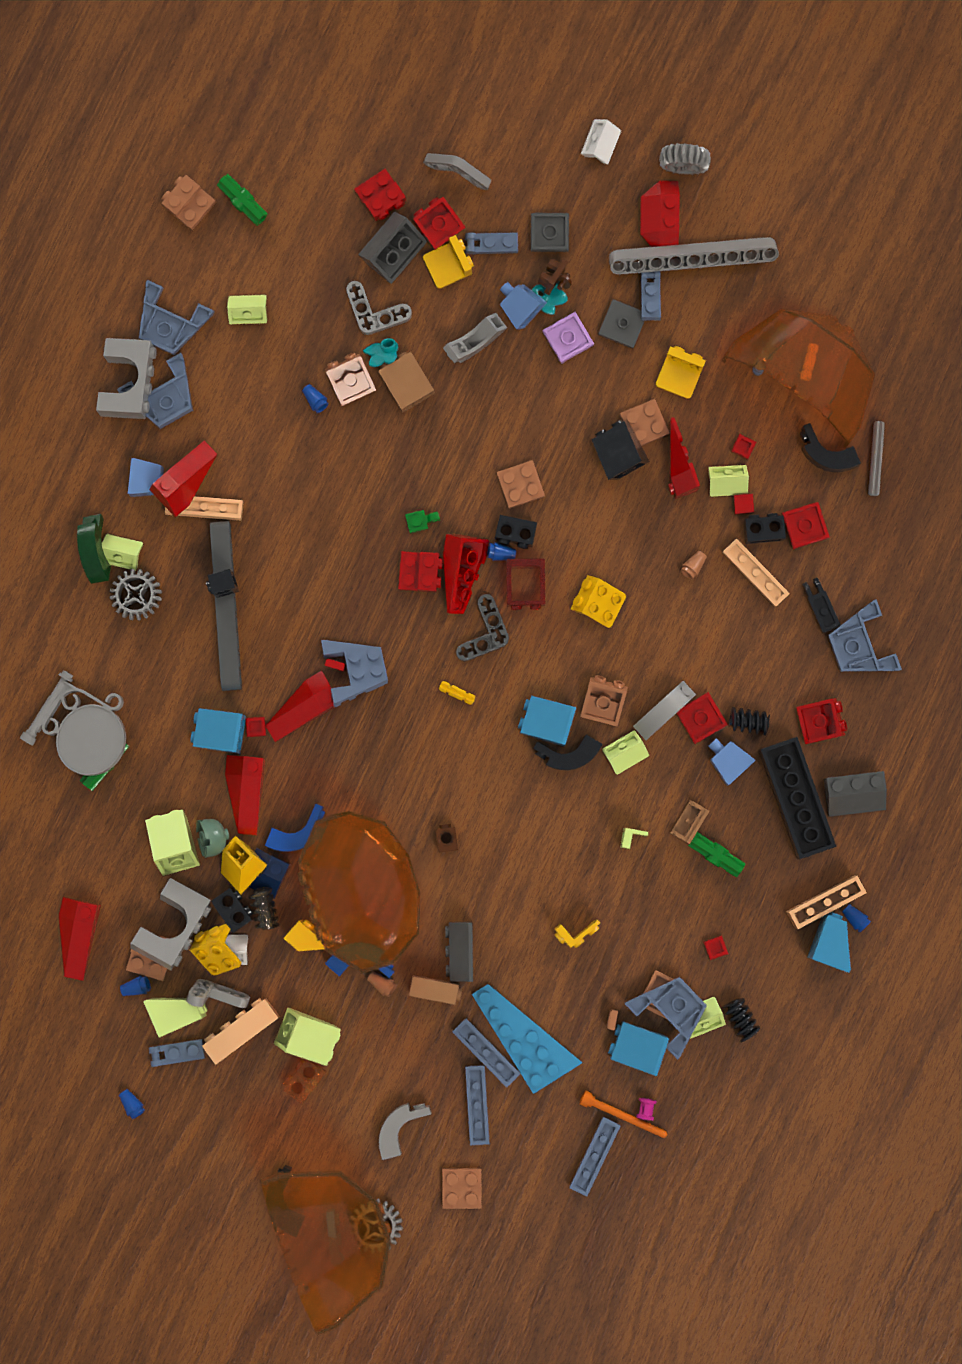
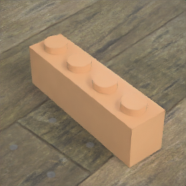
(826, 902)
(240, 1031)

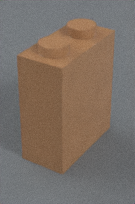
(406, 381)
(435, 989)

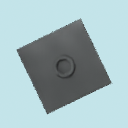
(549, 232)
(622, 324)

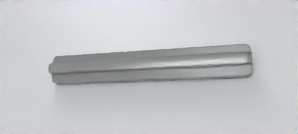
(876, 458)

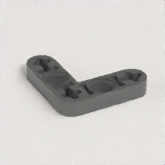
(489, 638)

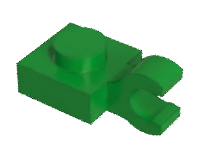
(419, 521)

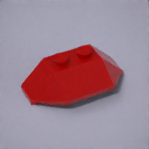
(660, 214)

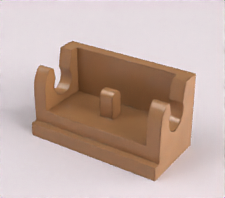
(689, 822)

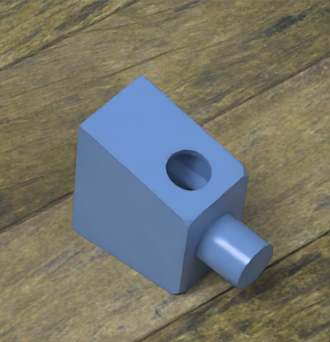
(520, 304)
(142, 477)
(729, 760)

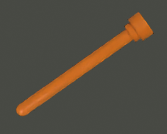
(589, 1100)

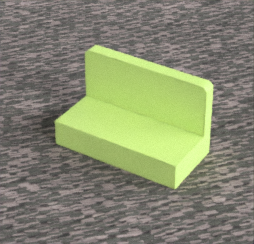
(247, 309)
(728, 480)
(121, 551)
(625, 752)
(627, 837)
(711, 1018)

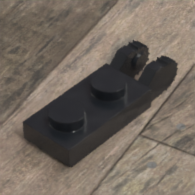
(821, 607)

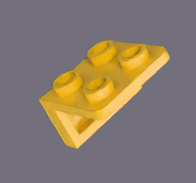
(448, 263)
(680, 372)
(598, 601)
(563, 936)
(212, 951)

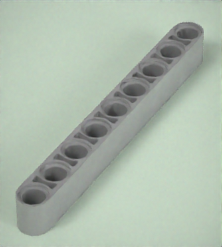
(702, 257)

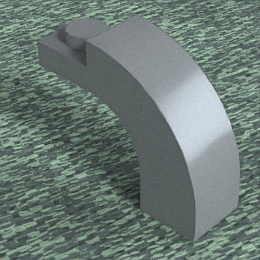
(476, 339)
(664, 710)
(388, 1138)

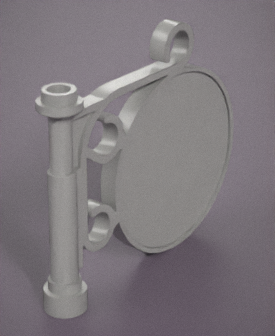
(89, 736)

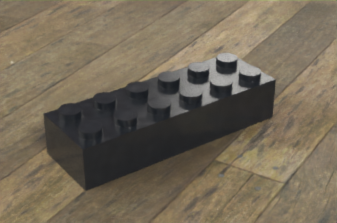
(797, 798)

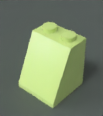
(172, 842)
(172, 1013)
(307, 1037)

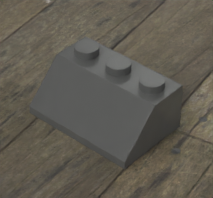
(393, 247)
(855, 793)
(460, 951)

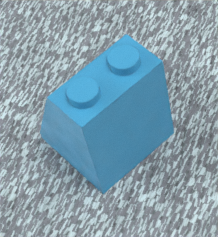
(547, 720)
(218, 730)
(831, 943)
(638, 1047)

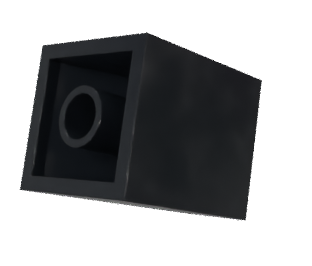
(619, 450)

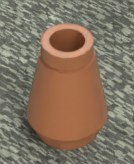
(693, 565)
(382, 983)

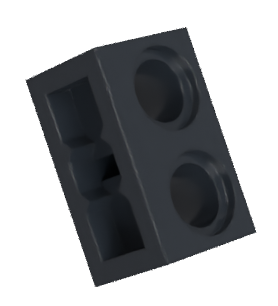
(516, 525)
(765, 533)
(222, 583)
(228, 913)

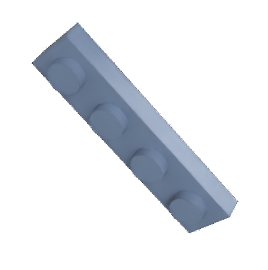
(486, 1052)
(477, 1105)
(594, 1156)

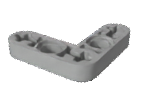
(458, 165)
(374, 318)
(204, 989)

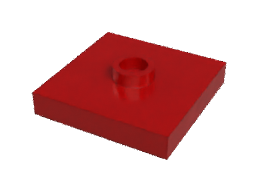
(805, 525)
(701, 718)

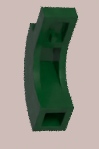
(91, 551)

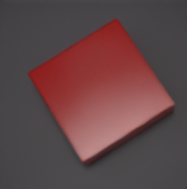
(743, 447)
(743, 504)
(335, 665)
(255, 727)
(715, 947)

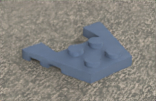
(167, 329)
(170, 399)
(853, 646)
(363, 665)
(678, 1005)

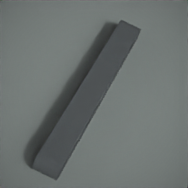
(226, 610)

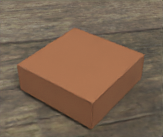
(612, 1017)

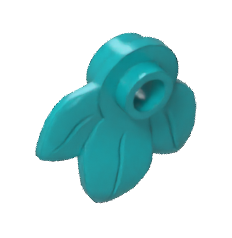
(556, 297)
(382, 352)

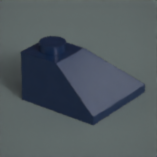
(273, 874)

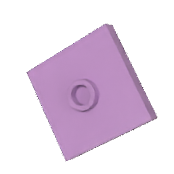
(568, 337)

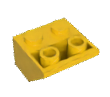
(240, 864)
(303, 937)

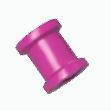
(646, 1109)

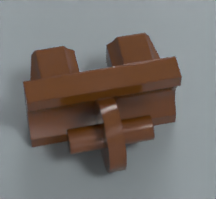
(557, 269)

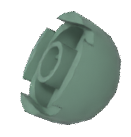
(212, 837)

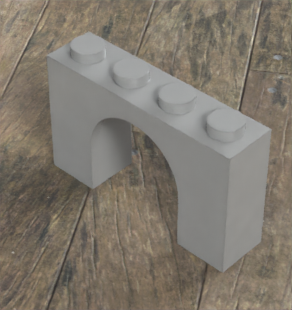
(134, 401)
(168, 951)

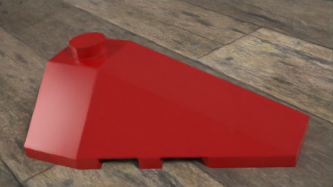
(681, 473)
(181, 482)
(461, 564)
(305, 705)
(245, 783)
(77, 931)

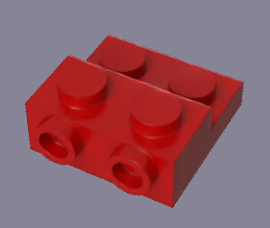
(380, 195)
(438, 222)
(420, 571)
(821, 720)

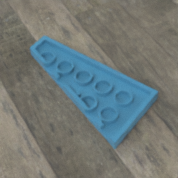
(529, 1046)

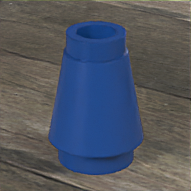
(316, 400)
(500, 552)
(856, 918)
(136, 986)
(131, 1104)

